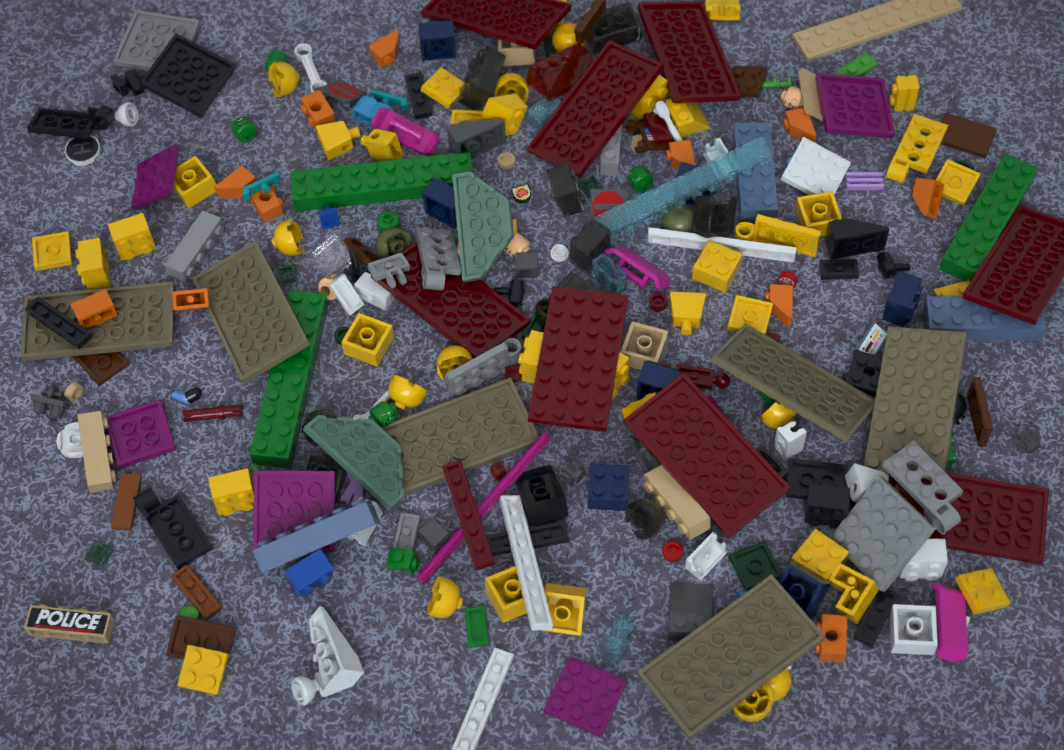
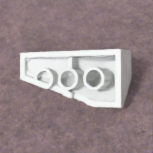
(336, 659)

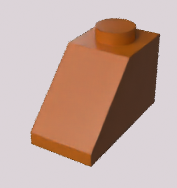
(385, 49)
(799, 124)
(680, 152)
(232, 185)
(928, 196)
(191, 299)
(782, 301)

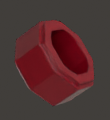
(658, 302)

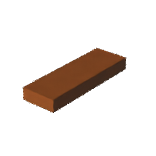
(125, 505)
(196, 592)

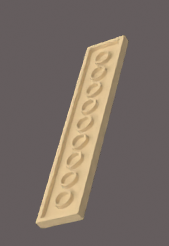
(870, 25)

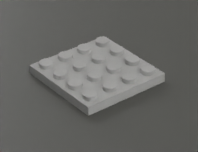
(149, 36)
(882, 533)

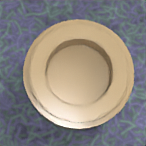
(506, 160)
(73, 391)

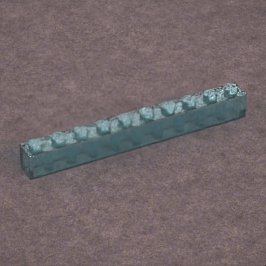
(685, 187)

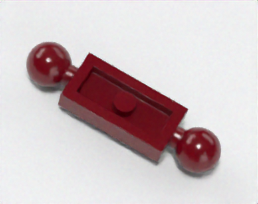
(703, 377)

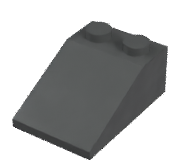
(476, 136)
(688, 608)

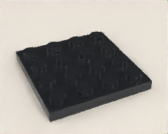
(188, 75)

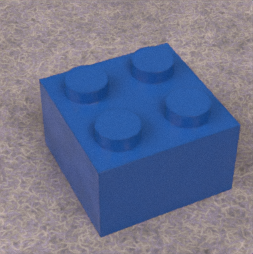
(309, 573)

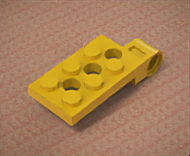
(901, 163)
(779, 232)

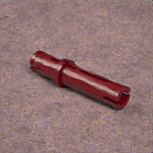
(213, 413)

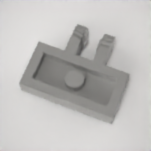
(388, 268)

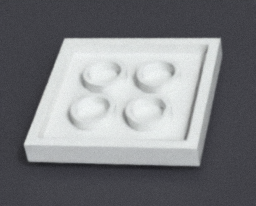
(815, 169)

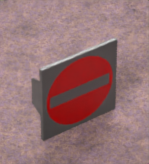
(343, 92)
(605, 199)

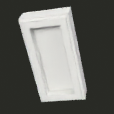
(346, 294)

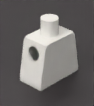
(860, 479)

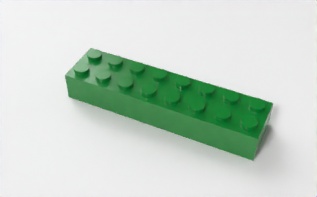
(988, 217)

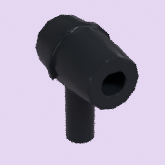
(133, 82)
(888, 267)
(514, 291)

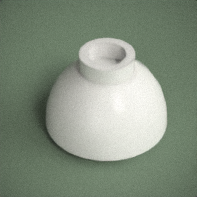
(127, 114)
(304, 689)

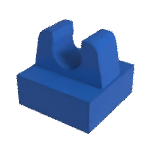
(328, 217)

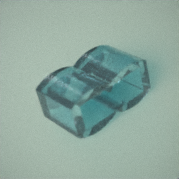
(608, 274)
(619, 638)

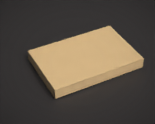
(810, 93)

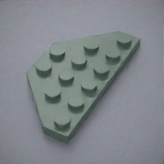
(482, 224)
(364, 453)

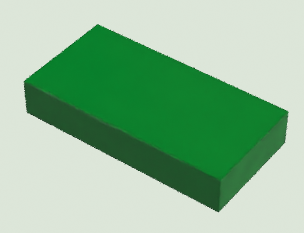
(476, 626)

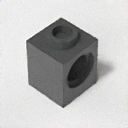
(525, 265)
(433, 535)

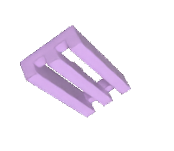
(864, 178)

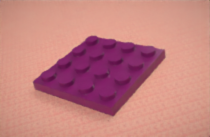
(854, 105)
(290, 500)

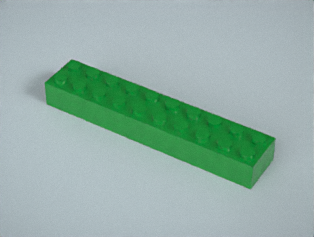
(373, 181)
(289, 387)

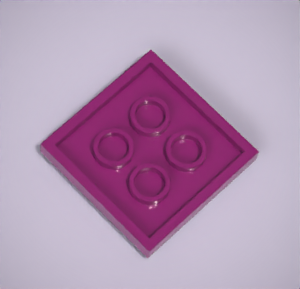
(155, 177)
(140, 434)
(585, 696)

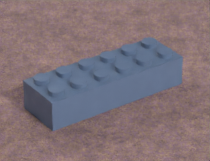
(757, 189)
(979, 322)
(315, 536)

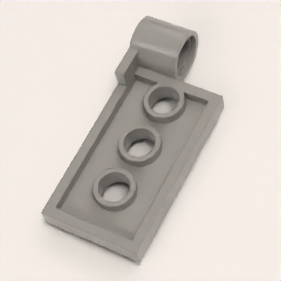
(437, 249)
(483, 367)
(938, 511)

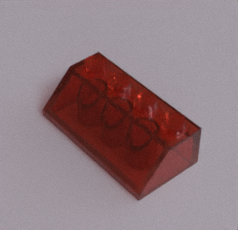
(559, 72)

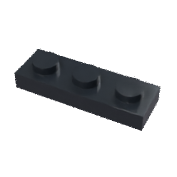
(419, 100)
(875, 617)

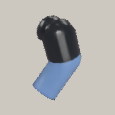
(187, 397)

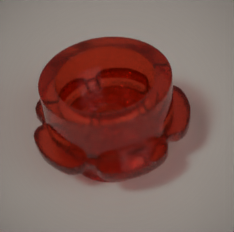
(498, 471)

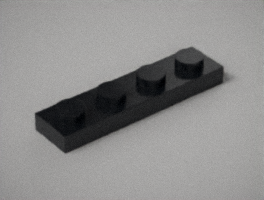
(58, 322)
(540, 535)

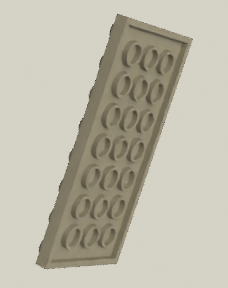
(251, 312)
(142, 322)
(795, 382)
(916, 394)
(467, 428)
(731, 656)

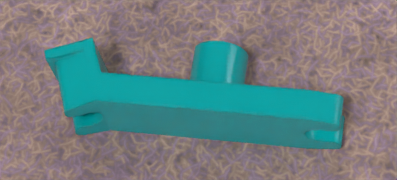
(389, 98)
(262, 184)

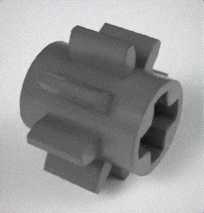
(1028, 441)
(573, 471)

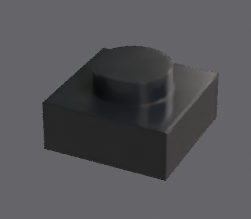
(119, 85)

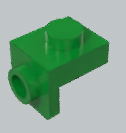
(403, 560)

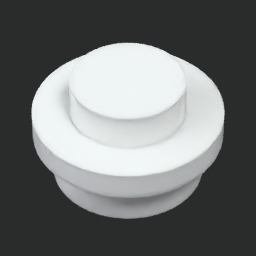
(559, 253)

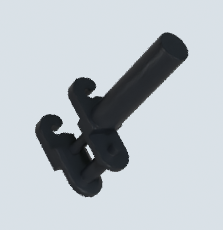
(355, 269)

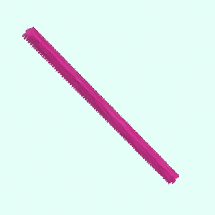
(487, 503)

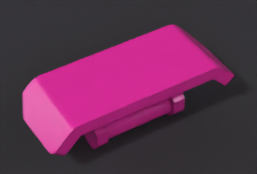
(408, 133)
(660, 278)
(950, 623)

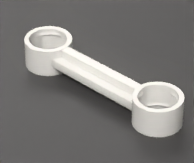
(309, 66)

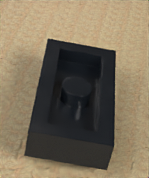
(839, 269)

